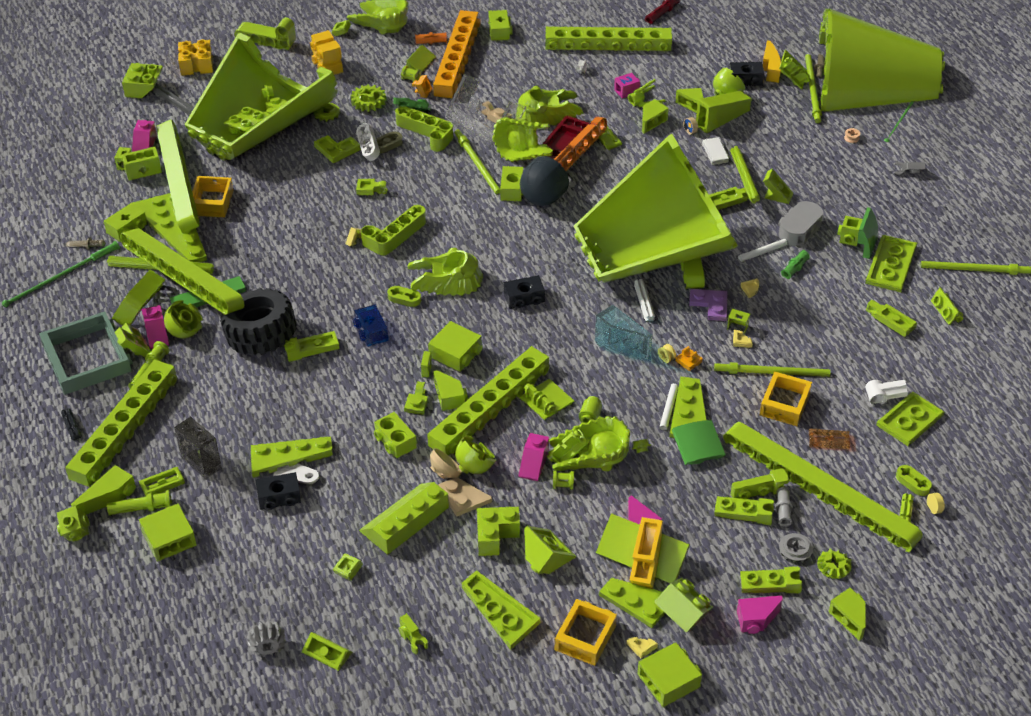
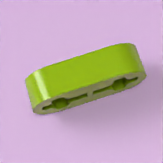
(404, 296)
(913, 480)

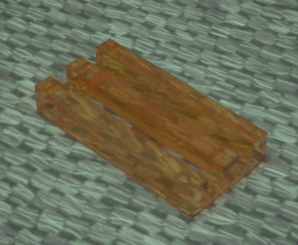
(829, 441)

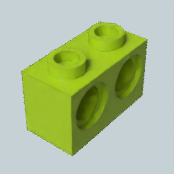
(395, 435)

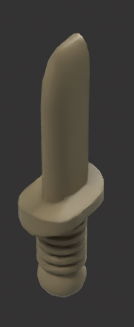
(820, 66)
(86, 243)

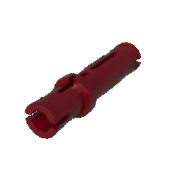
(667, 5)

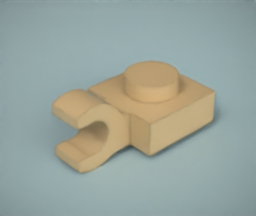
(492, 114)

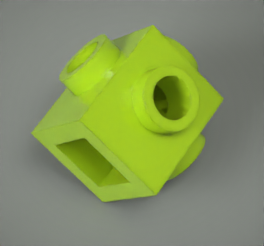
(846, 230)
(73, 523)

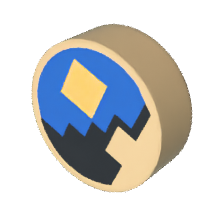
(690, 125)

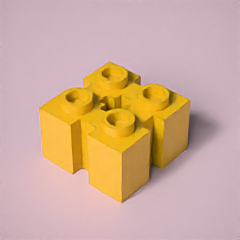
(326, 52)
(195, 57)

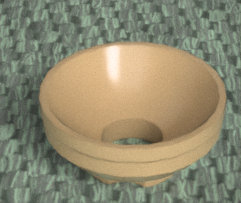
(444, 465)

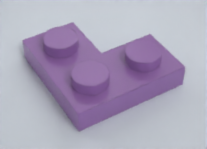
(714, 300)

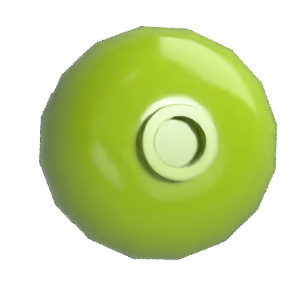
(725, 82)
(182, 320)
(473, 457)

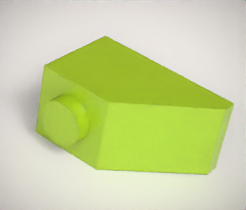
(653, 115)
(449, 391)
(850, 611)

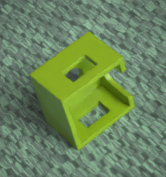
(118, 157)
(733, 319)

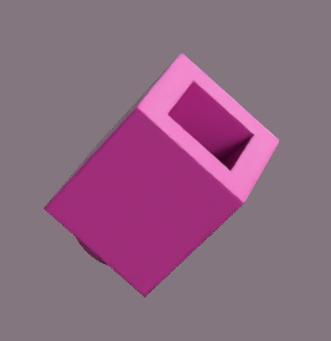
(626, 85)

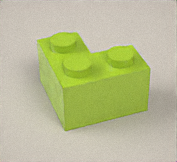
(496, 524)

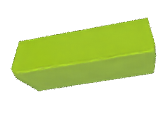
(420, 58)
(326, 651)

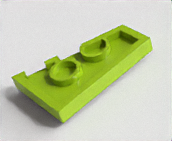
(634, 600)

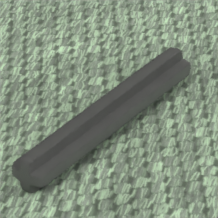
(173, 99)

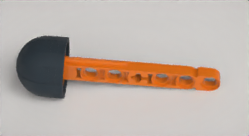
(547, 178)

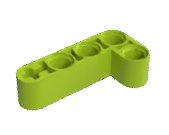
(280, 37)
(437, 129)
(388, 239)
(138, 298)

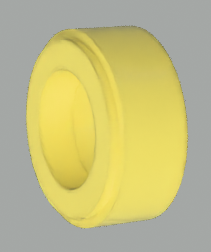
(935, 503)

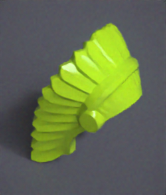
(383, 15)
(545, 105)
(518, 139)
(452, 273)
(606, 444)

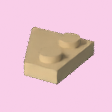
(464, 496)

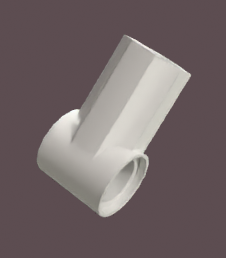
(881, 392)

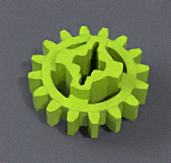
(368, 98)

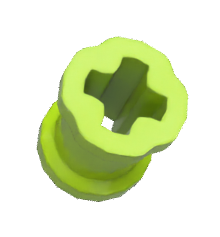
(406, 73)
(559, 477)

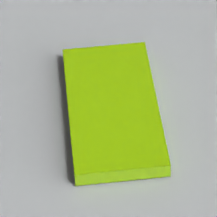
(891, 263)
(619, 544)

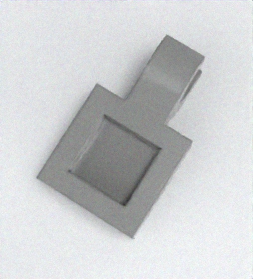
(914, 167)

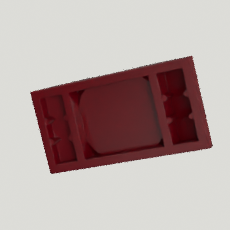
(564, 134)

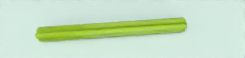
(745, 175)
(131, 262)

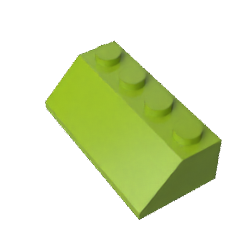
(406, 516)

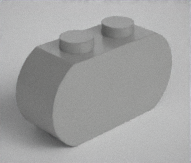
(800, 223)

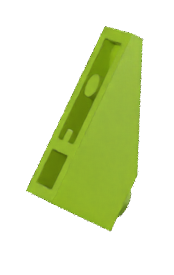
(111, 487)

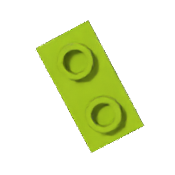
(946, 307)
(571, 446)

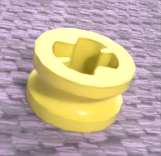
(667, 353)

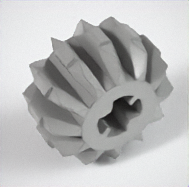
(266, 638)

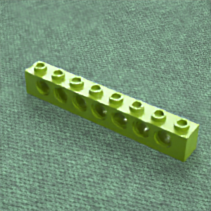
(608, 38)
(489, 400)
(121, 423)

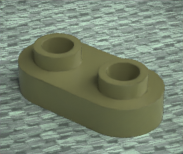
(389, 141)

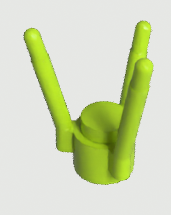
(638, 96)

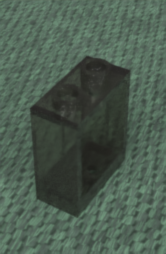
(198, 447)

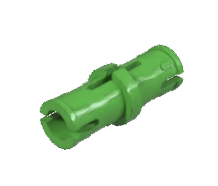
(795, 264)

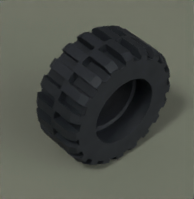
(261, 324)

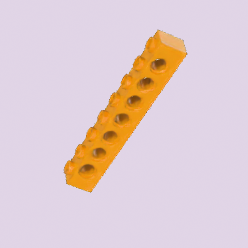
(456, 54)

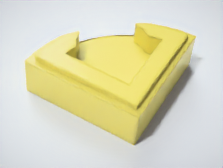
(353, 235)
(750, 287)
(741, 340)
(642, 646)

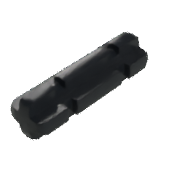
(71, 424)

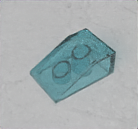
(622, 335)

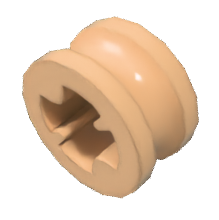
(852, 139)

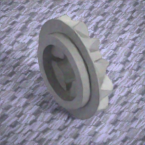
(805, 547)

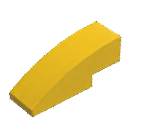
(771, 63)
(646, 552)

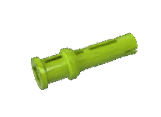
(159, 351)
(149, 502)

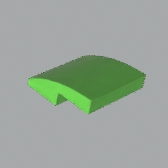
(868, 233)
(698, 442)

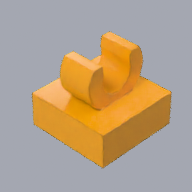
(423, 86)
(689, 359)

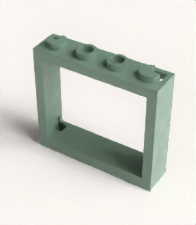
(77, 329)

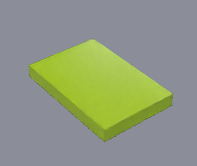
(910, 418)

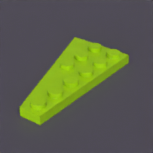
(162, 218)

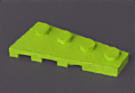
(689, 403)
(275, 455)
(502, 611)

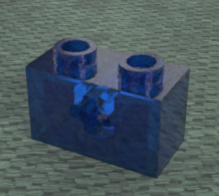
(370, 325)

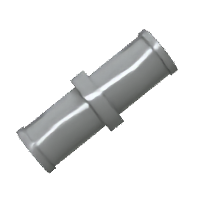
(784, 506)

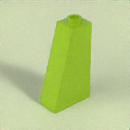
(721, 109)

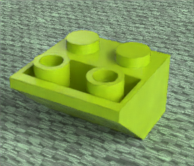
(140, 79)
(684, 603)

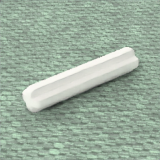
(644, 300)

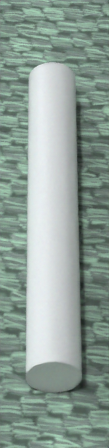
(762, 250)
(668, 407)

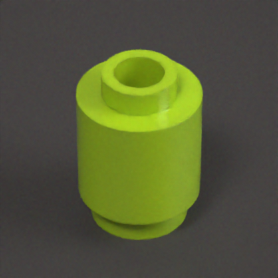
(590, 409)

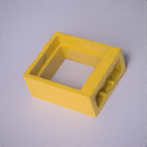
(212, 208)
(790, 414)
(578, 648)

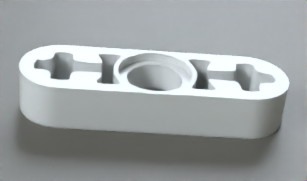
(371, 145)

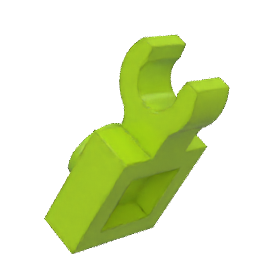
(369, 186)
(417, 402)
(409, 630)

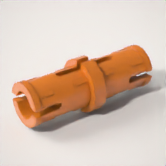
(431, 38)

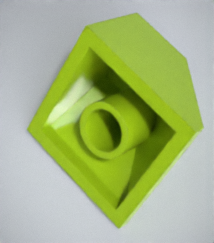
(545, 550)

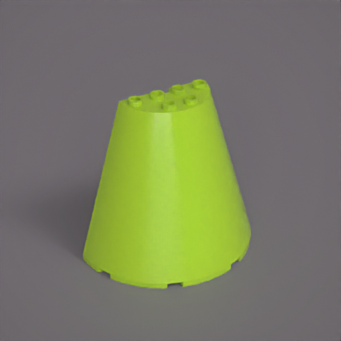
(875, 65)
(239, 85)
(653, 219)

